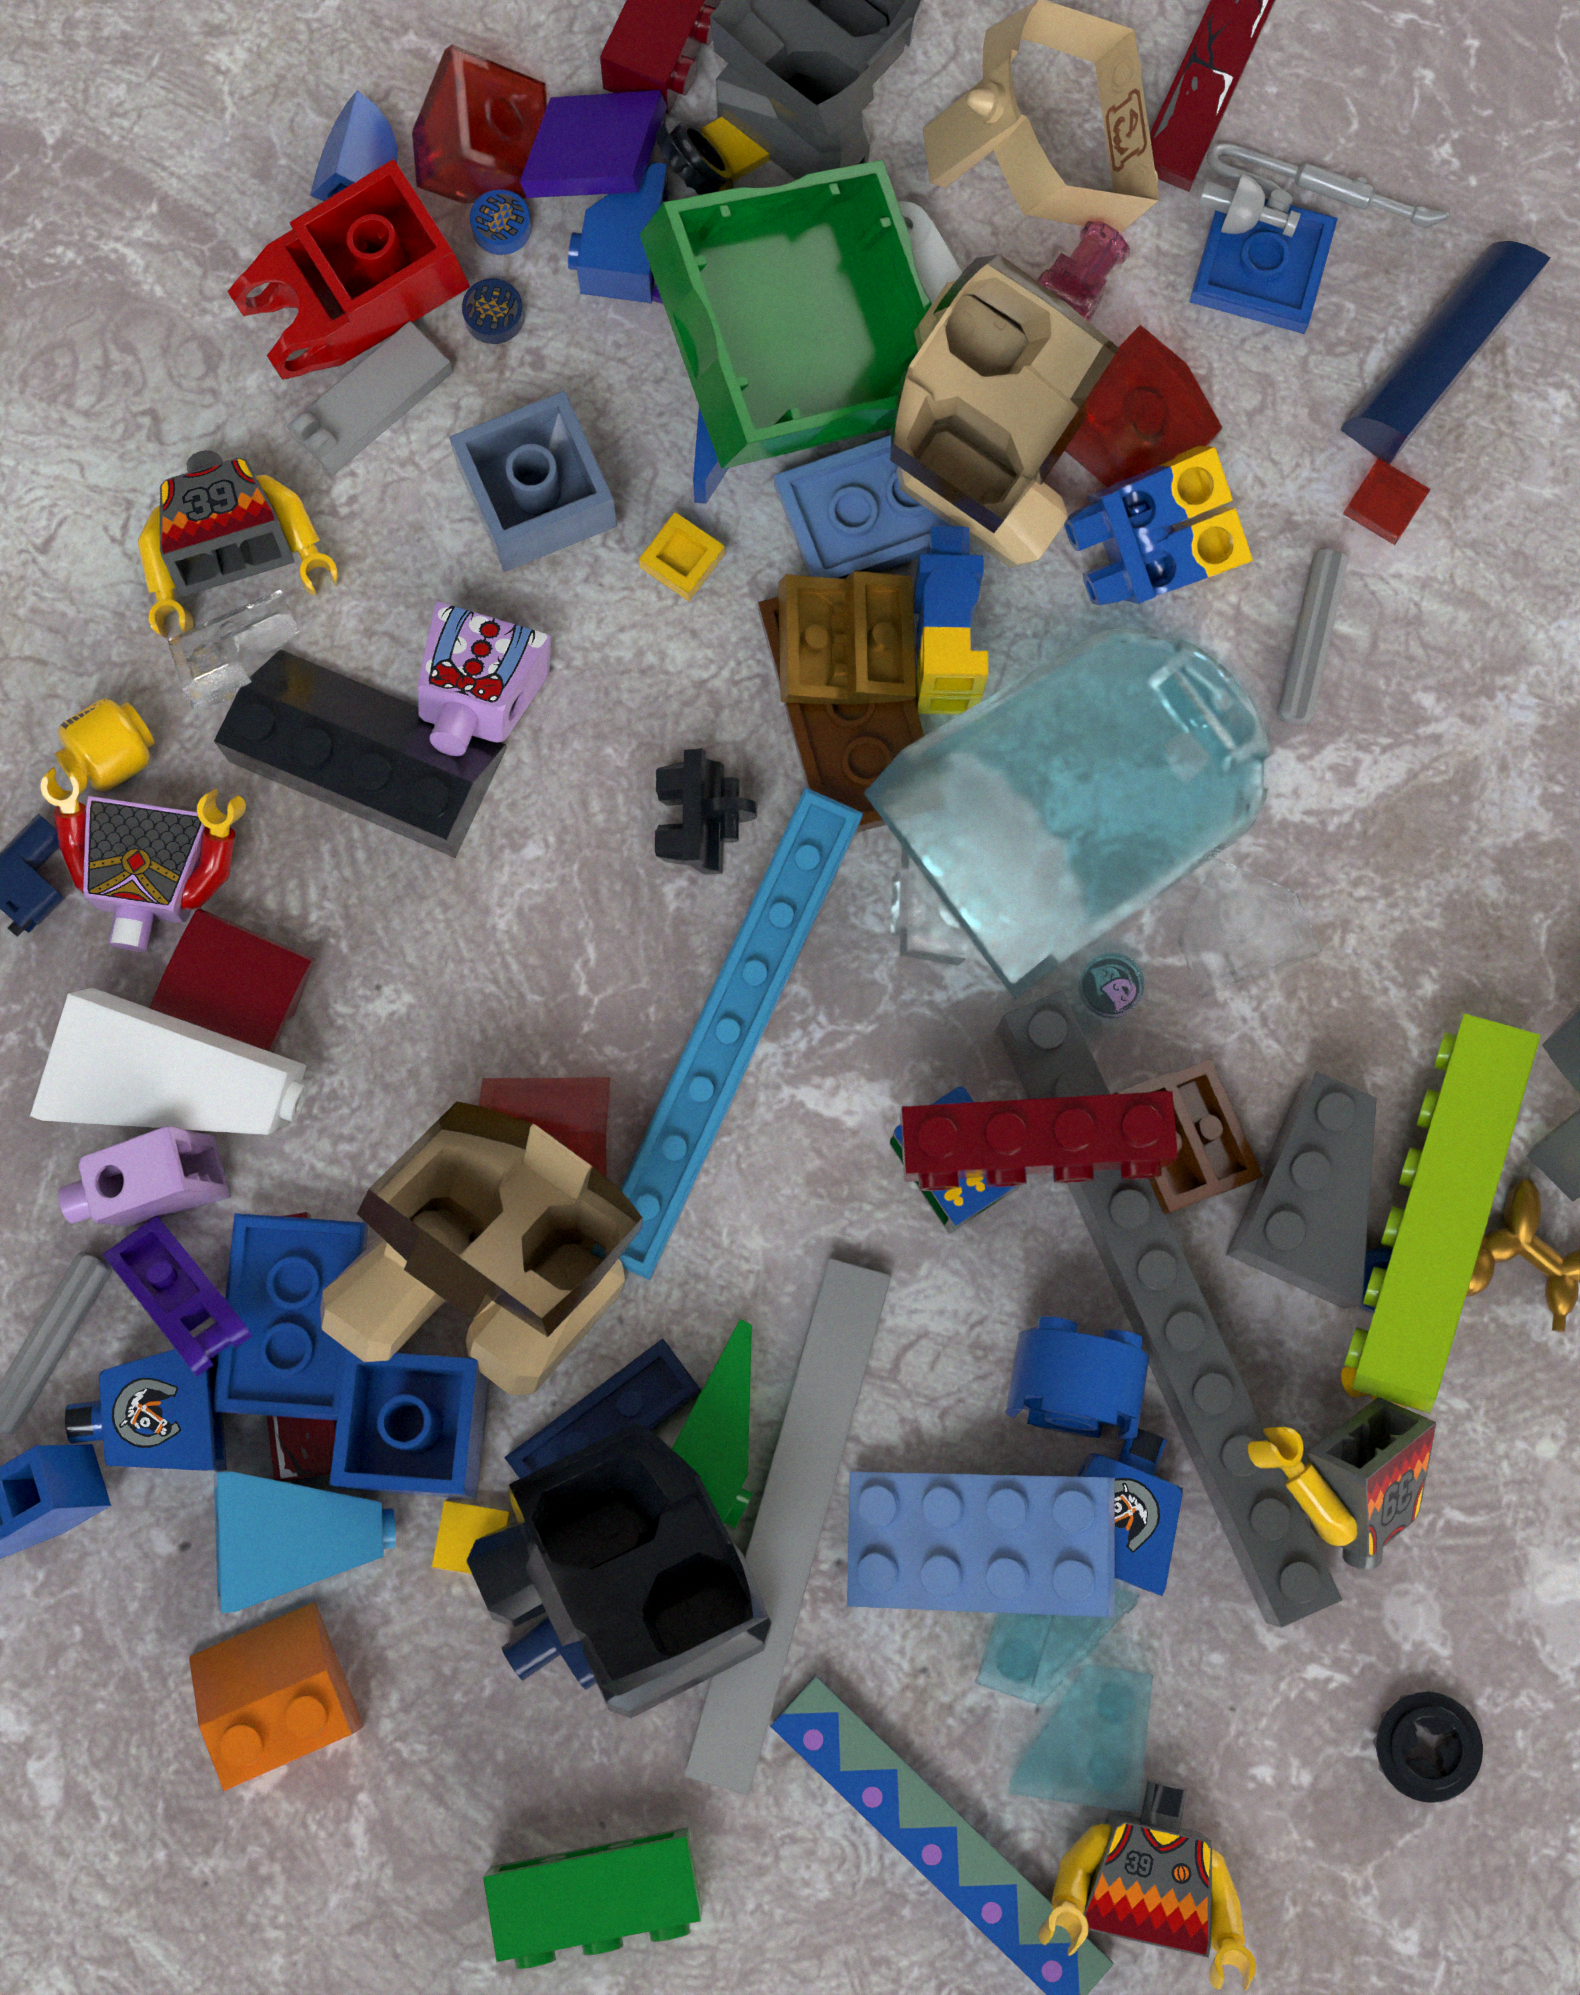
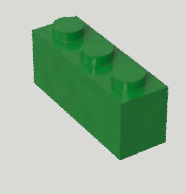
(593, 1898)

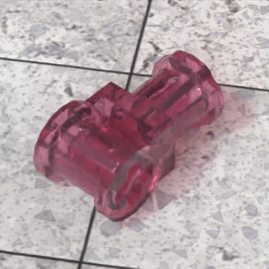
(1082, 276)

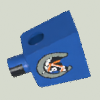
(153, 1416)
(1144, 1510)

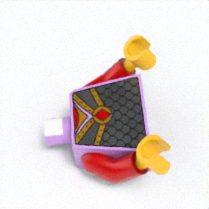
(142, 856)

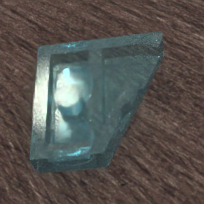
(1035, 1652)
(1092, 1742)

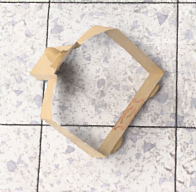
(990, 121)

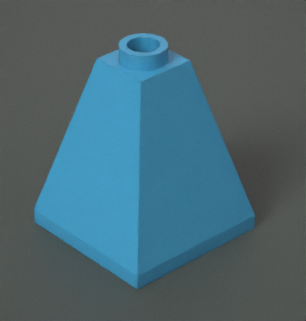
(289, 1536)

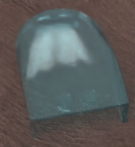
(1078, 796)

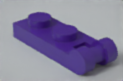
(176, 1294)

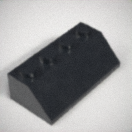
(356, 751)

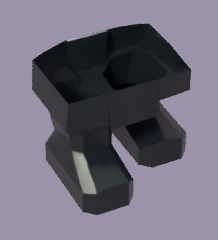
(629, 1565)

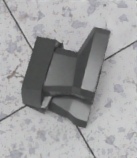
(807, 73)

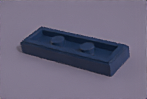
(640, 1392)

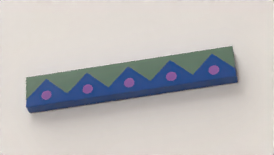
(936, 1839)

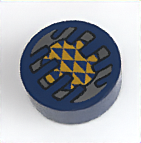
(493, 311)

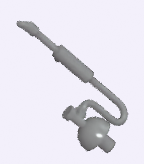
(1247, 203)

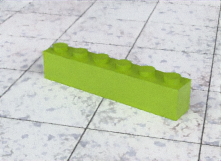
(1445, 1213)

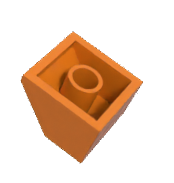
(271, 1696)

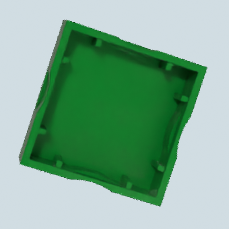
(790, 308)

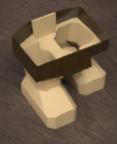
(995, 406)
(497, 1228)

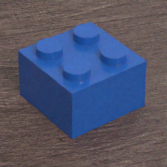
(410, 1426)

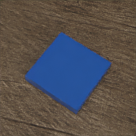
(1264, 271)

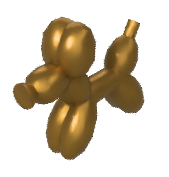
(1518, 1237)

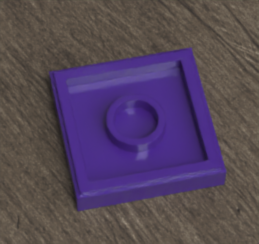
(593, 144)

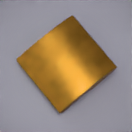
(846, 639)

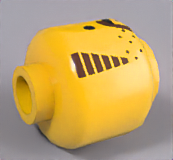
(105, 743)

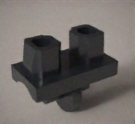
(709, 812)

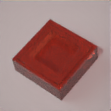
(1386, 501)

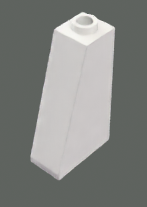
(156, 1071)

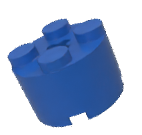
(1078, 1379)

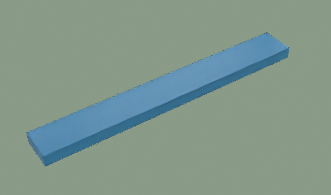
(733, 1022)

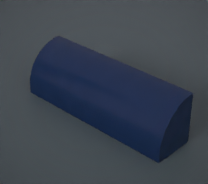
(1444, 348)

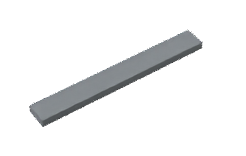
(792, 1517)

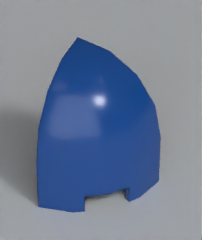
(355, 147)

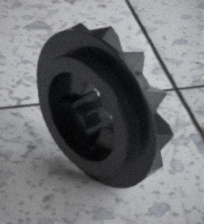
(693, 157)
(1457, 1756)

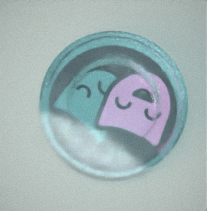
(1111, 985)

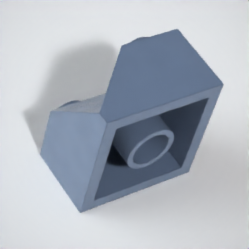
(534, 481)

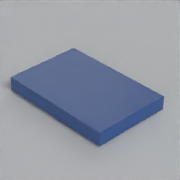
(277, 1292)

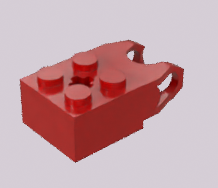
(353, 273)

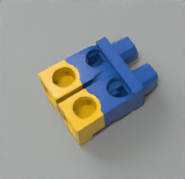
(1138, 534)
(946, 597)

